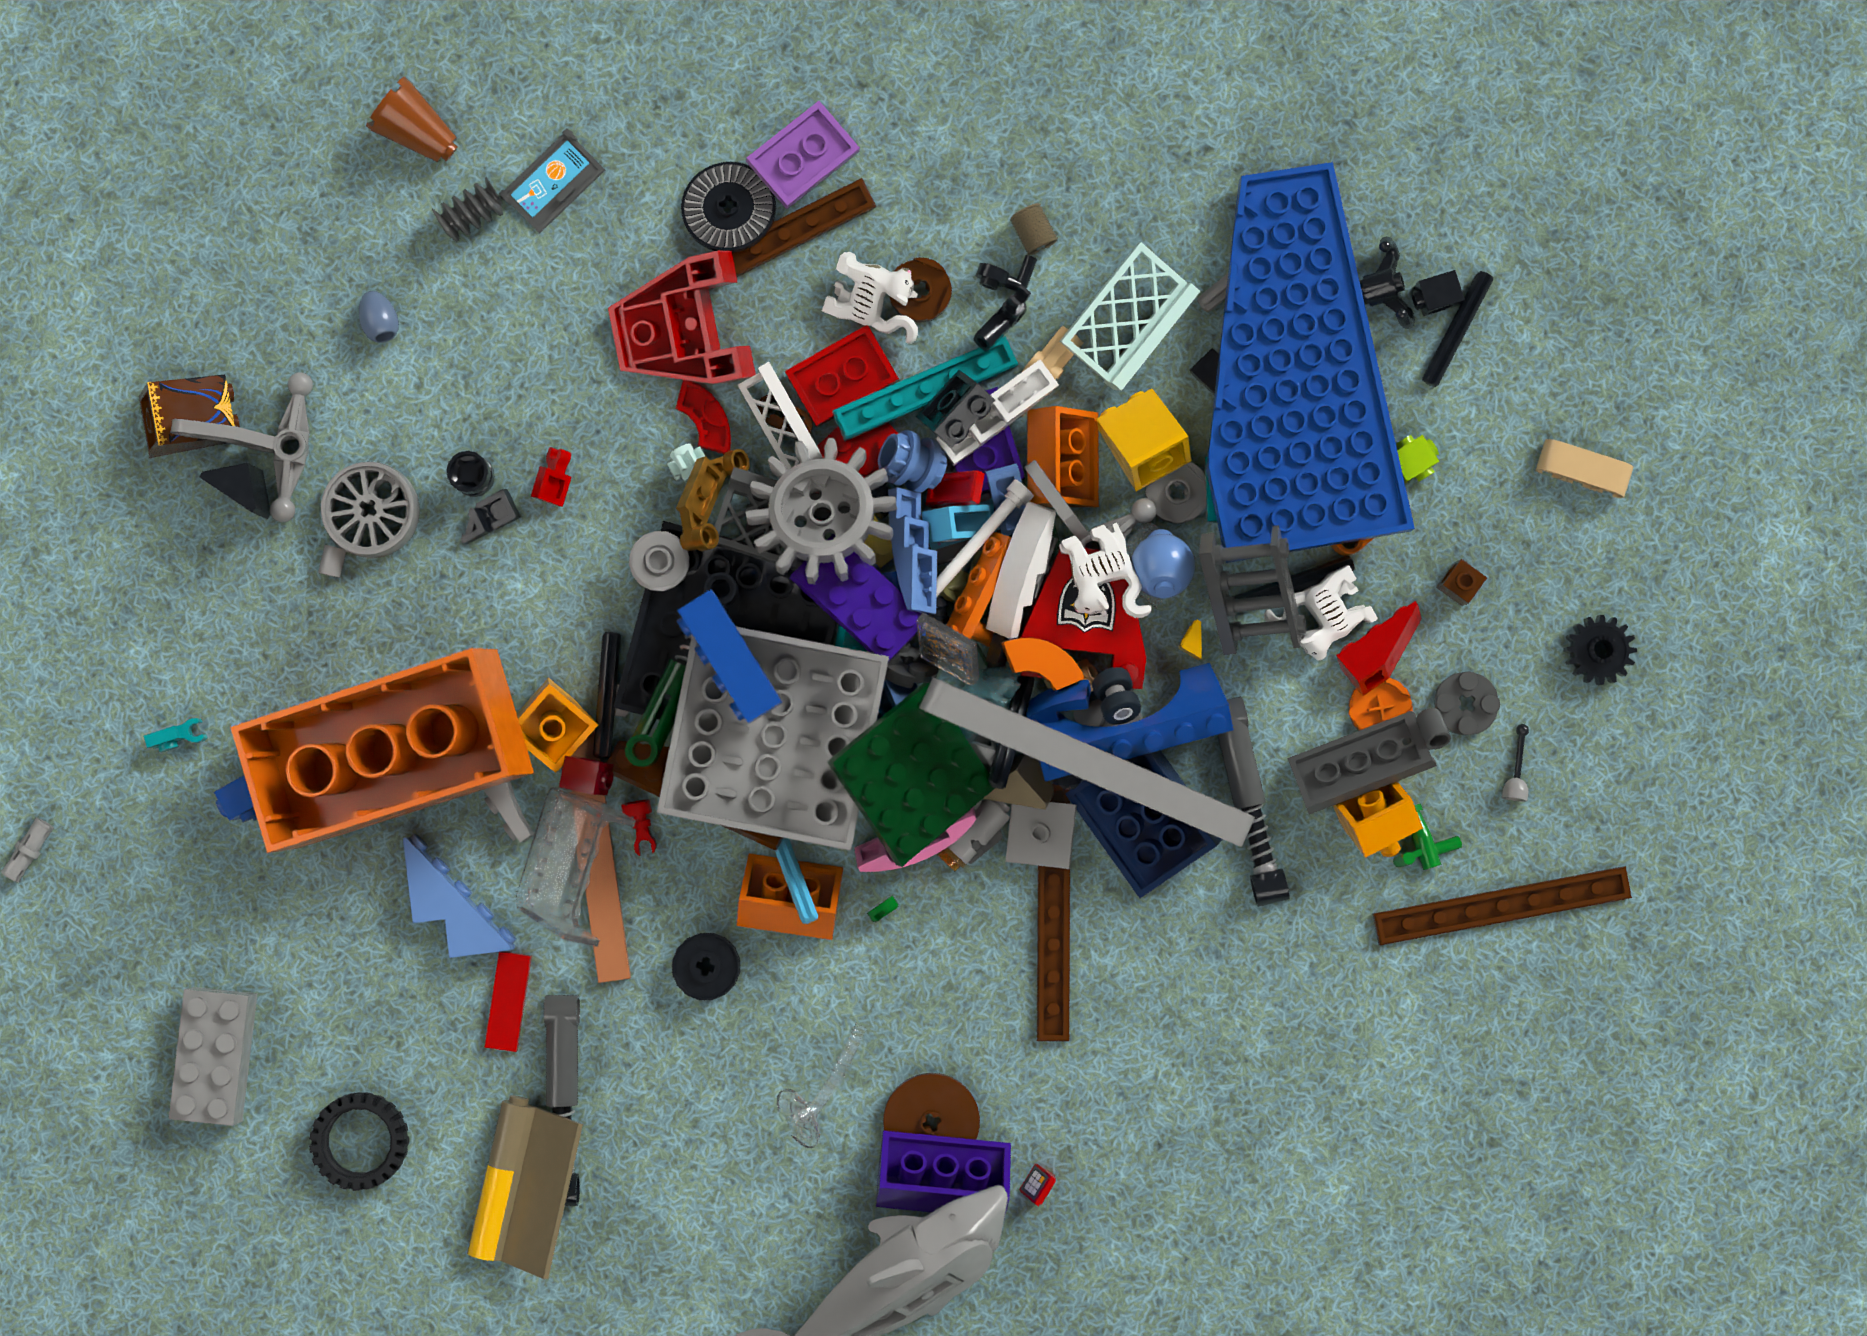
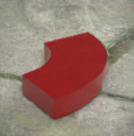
(707, 415)

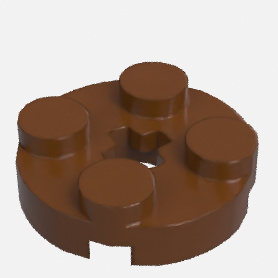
(937, 283)

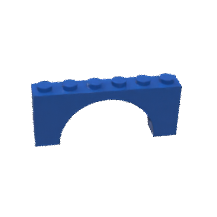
(1191, 715)

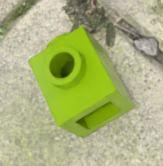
(1417, 457)

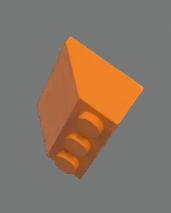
(1067, 450)
(768, 904)

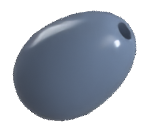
(378, 317)

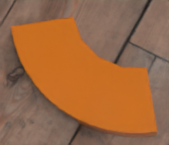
(1044, 659)

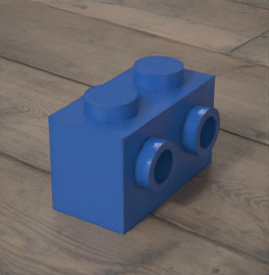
(235, 801)

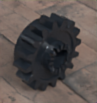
(1583, 654)

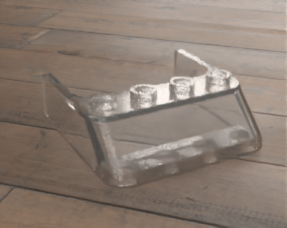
(562, 860)

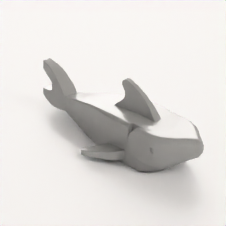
(912, 1269)

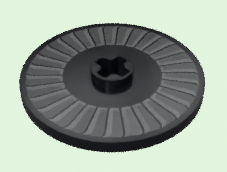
(708, 194)

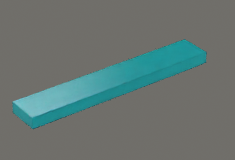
(919, 389)

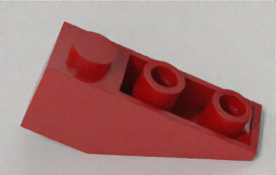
(1376, 654)

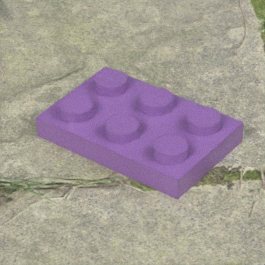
(802, 154)

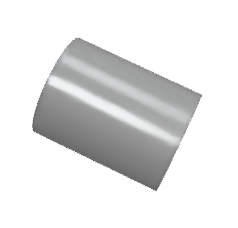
(332, 561)

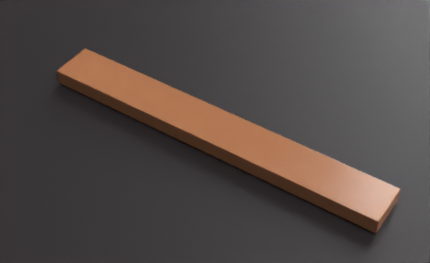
(604, 898)

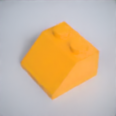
(554, 724)

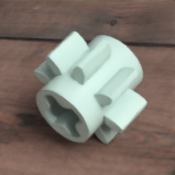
(683, 461)

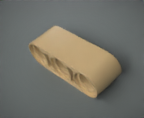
(1584, 466)

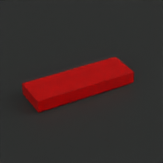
(508, 1001)

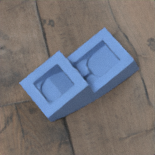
(998, 481)

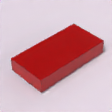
(956, 490)

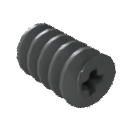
(469, 210)

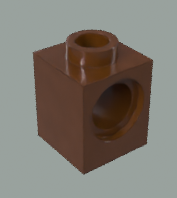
(1461, 582)

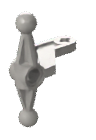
(292, 427)
(1142, 510)

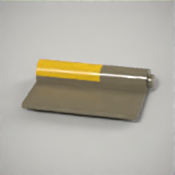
(525, 1187)

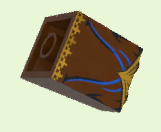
(188, 399)

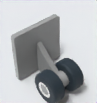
(1115, 701)

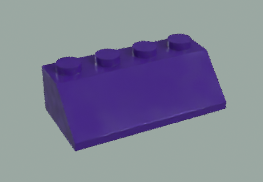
(932, 1170)

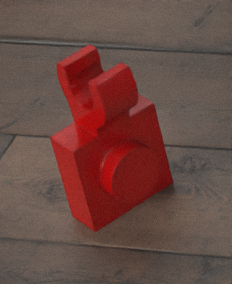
(552, 482)

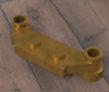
(700, 497)

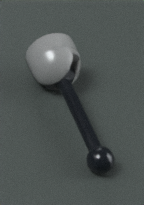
(1515, 788)

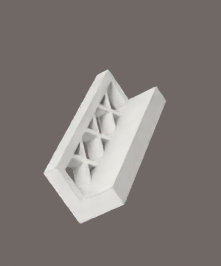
(788, 410)

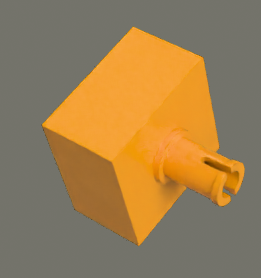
(1379, 819)

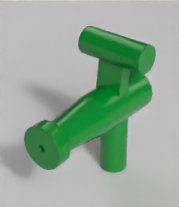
(1426, 848)

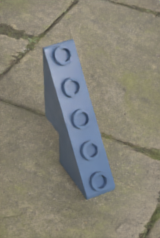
(439, 898)

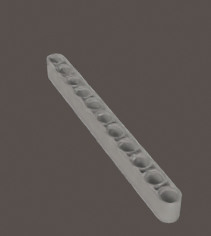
(1086, 762)

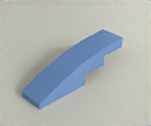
(912, 557)

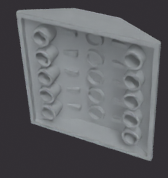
(776, 769)

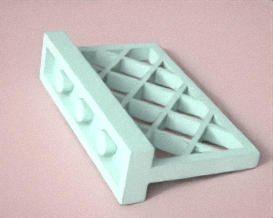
(1151, 333)

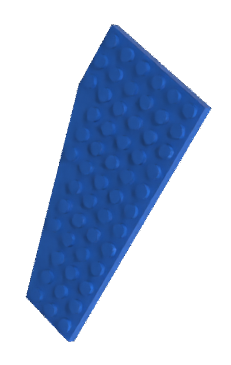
(1298, 382)

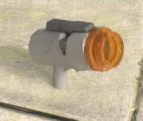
(980, 836)

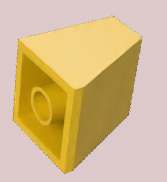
(1144, 438)

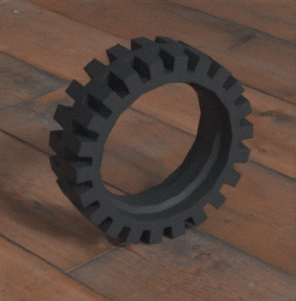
(331, 1168)

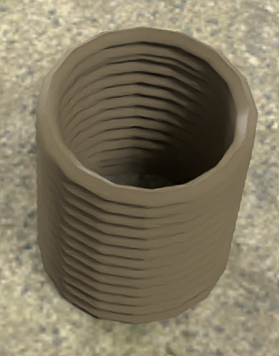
(1033, 228)

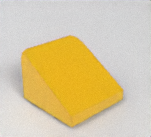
(1192, 640)

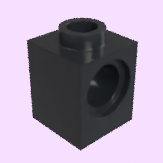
(1437, 293)

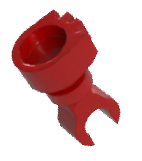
(638, 810)

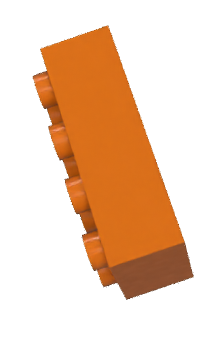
(382, 749)

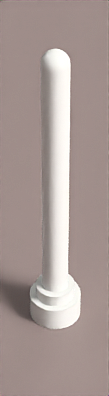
(1015, 497)

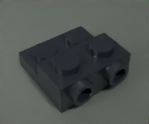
(956, 408)

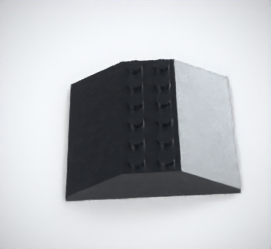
(764, 604)

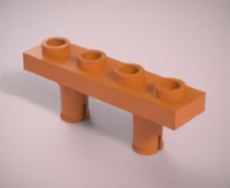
(979, 590)

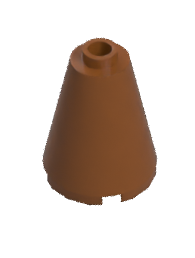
(413, 123)

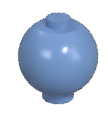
(1163, 564)

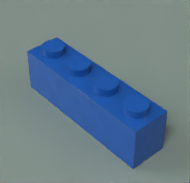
(729, 656)

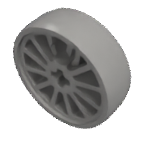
(370, 496)

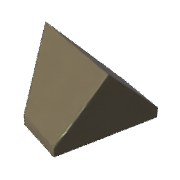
(1025, 785)

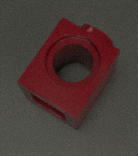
(586, 775)

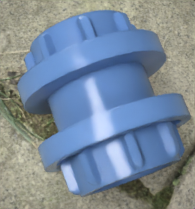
(912, 461)

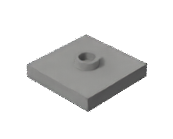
(1041, 835)

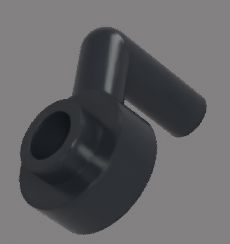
(993, 276)

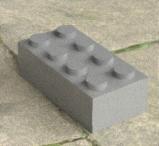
(213, 1056)

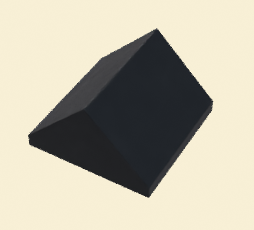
(242, 484)

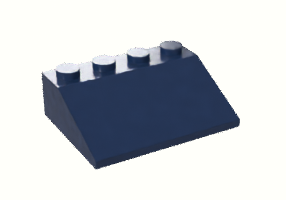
(1138, 839)

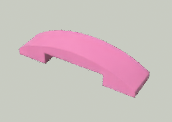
(875, 858)

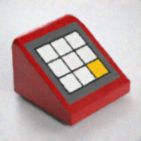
(1038, 1184)

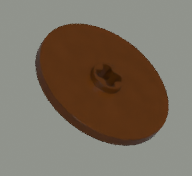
(937, 1096)

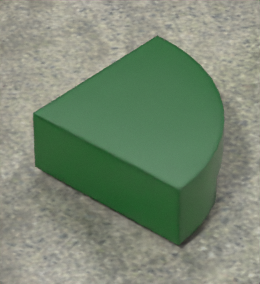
(883, 909)

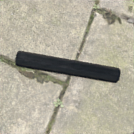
(1457, 329)
(1302, 579)
(606, 694)
(1004, 754)

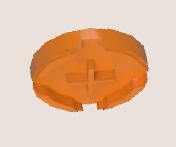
(1379, 705)

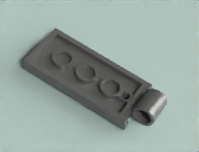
(1369, 758)

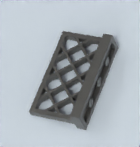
(740, 484)

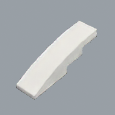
(1009, 404)
(1022, 562)

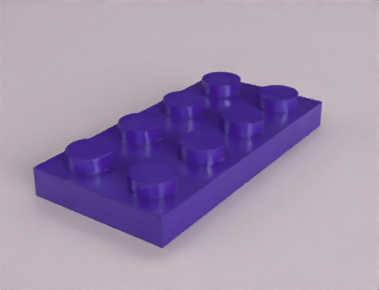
(862, 605)

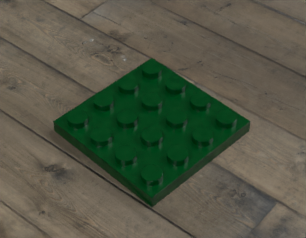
(911, 776)

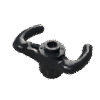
(1387, 284)

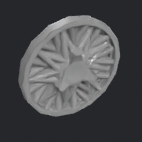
(659, 561)

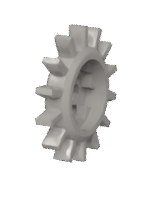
(839, 487)

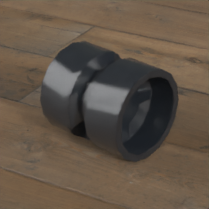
(470, 473)

